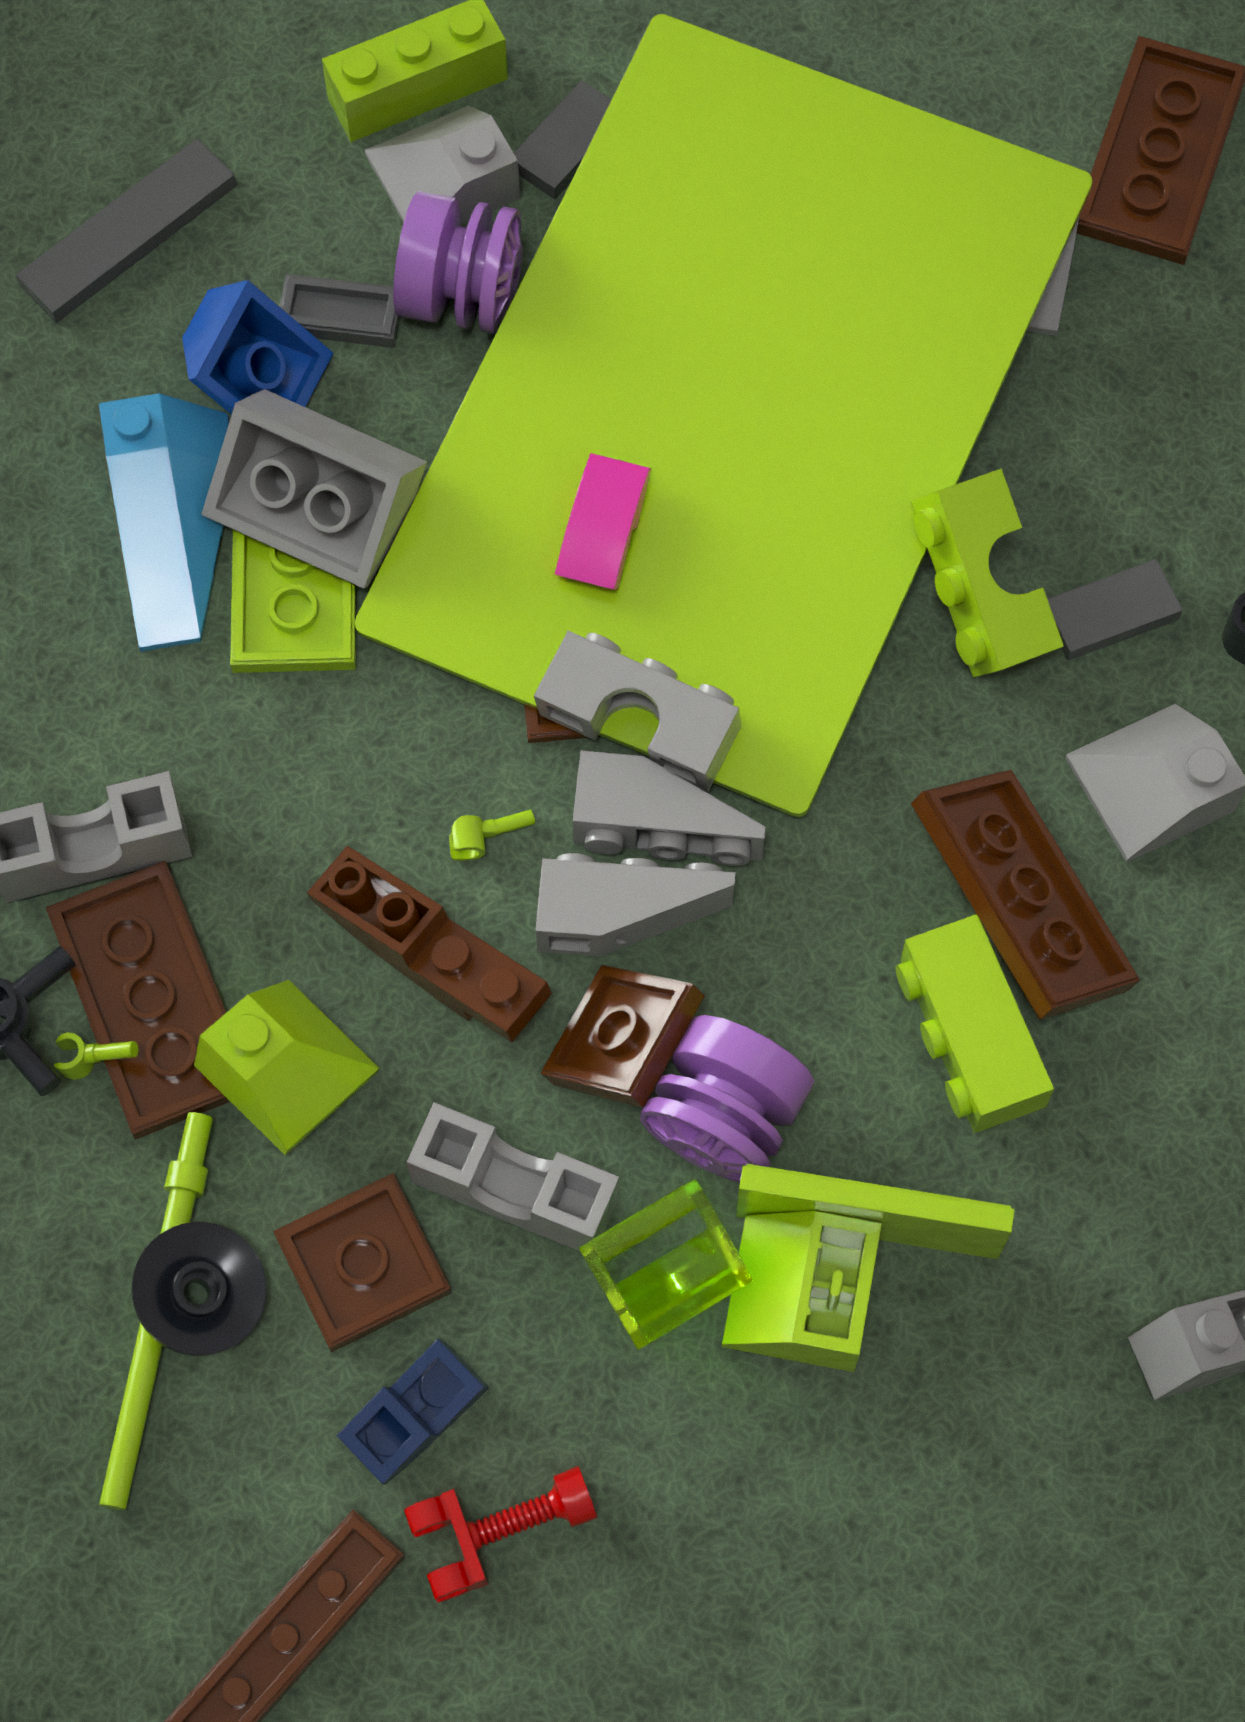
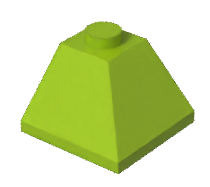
(282, 1063)

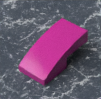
(602, 521)

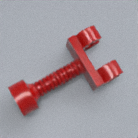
(566, 1500)

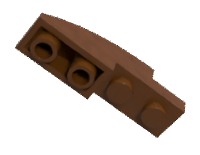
(428, 946)

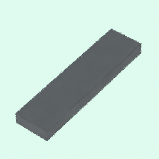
(126, 230)

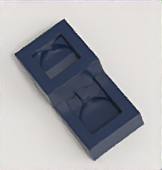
(412, 1412)

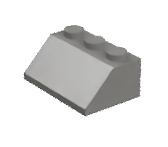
(311, 486)

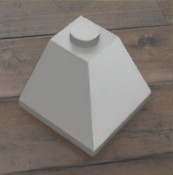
(451, 157)
(1158, 779)

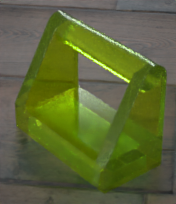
(679, 1281)

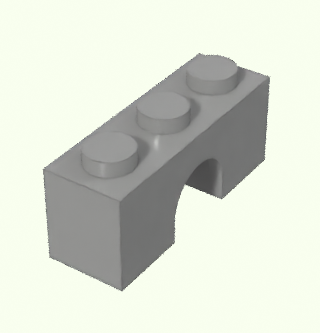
(594, 681)
(126, 834)
(478, 1169)

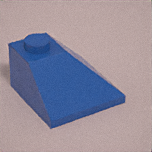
(250, 345)

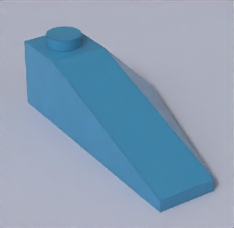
(160, 475)

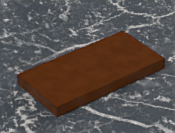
(1161, 149)
(1025, 893)
(146, 985)

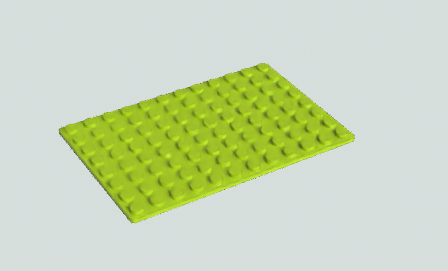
(799, 335)

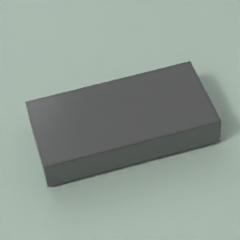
(560, 142)
(342, 309)
(1114, 609)

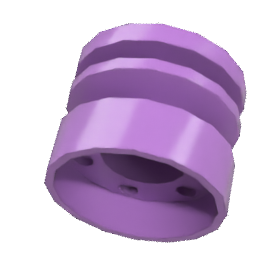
(449, 261)
(727, 1097)

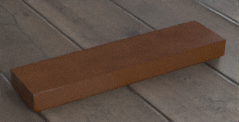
(294, 1627)

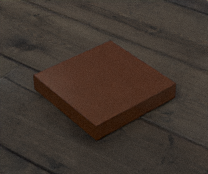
(622, 1035)
(362, 1262)

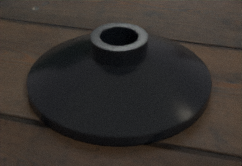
(219, 1263)

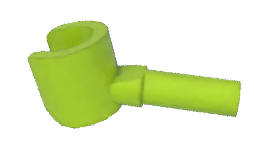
(469, 833)
(90, 1054)

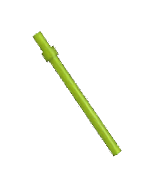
(185, 1183)

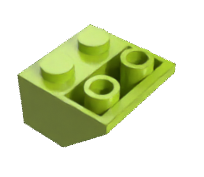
(806, 1287)

